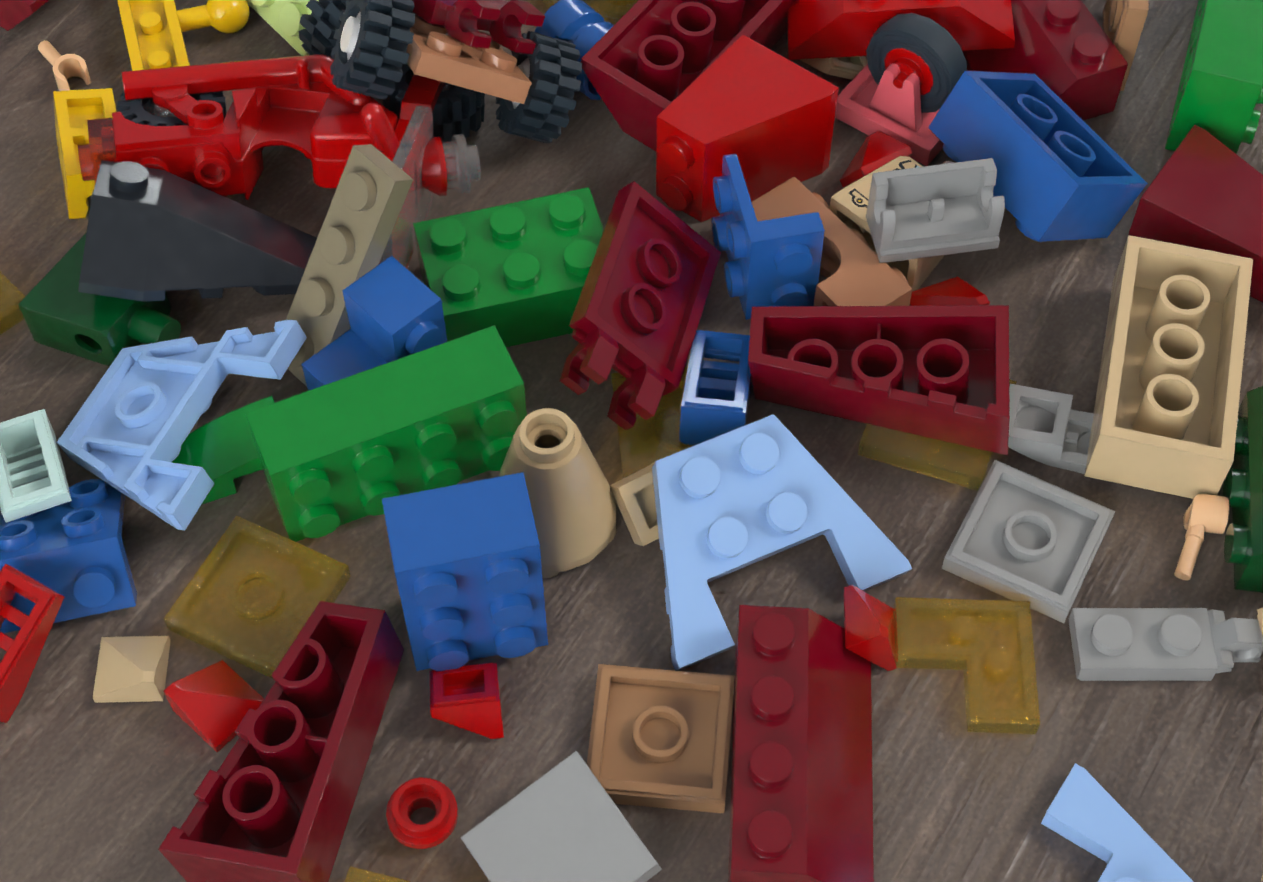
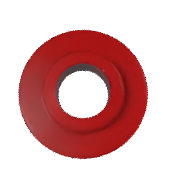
(417, 794)

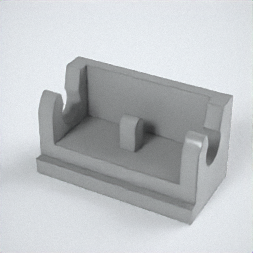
(934, 210)

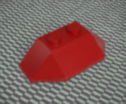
(847, 26)

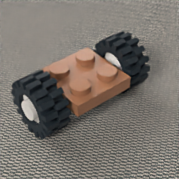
(530, 88)

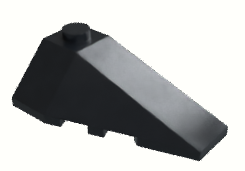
(170, 234)

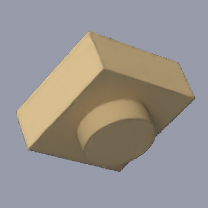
(637, 505)

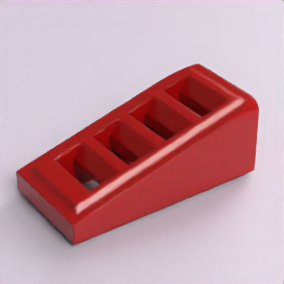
(27, 646)

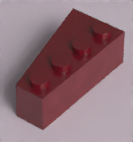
(890, 367)
(298, 759)

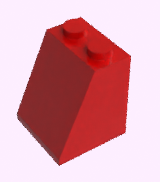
(746, 106)

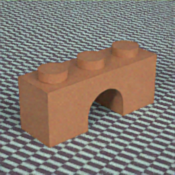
(846, 259)

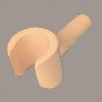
(64, 65)
(1205, 514)

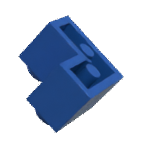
(388, 320)

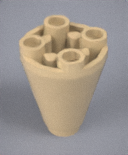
(565, 489)

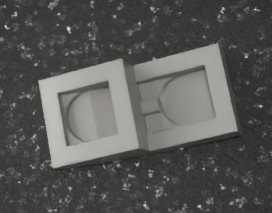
(1048, 428)

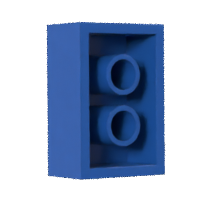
(1047, 160)
(468, 571)

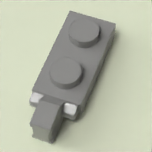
(1160, 643)

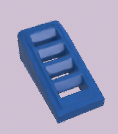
(713, 390)

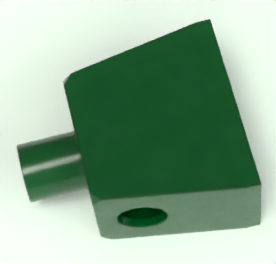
(91, 323)

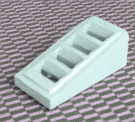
(30, 467)

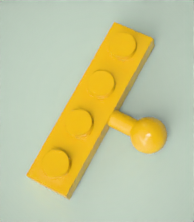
(156, 28)

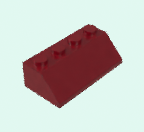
(666, 47)
(1065, 50)
(800, 751)

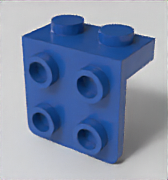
(767, 259)
(73, 552)

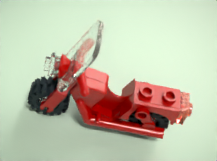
(181, 125)

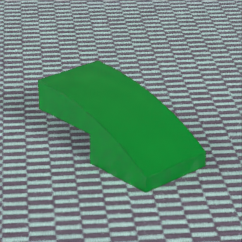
(224, 450)

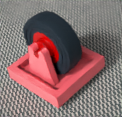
(904, 84)

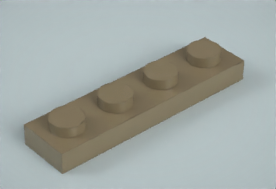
(347, 246)

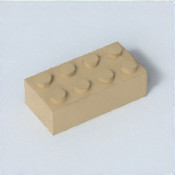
(1171, 369)

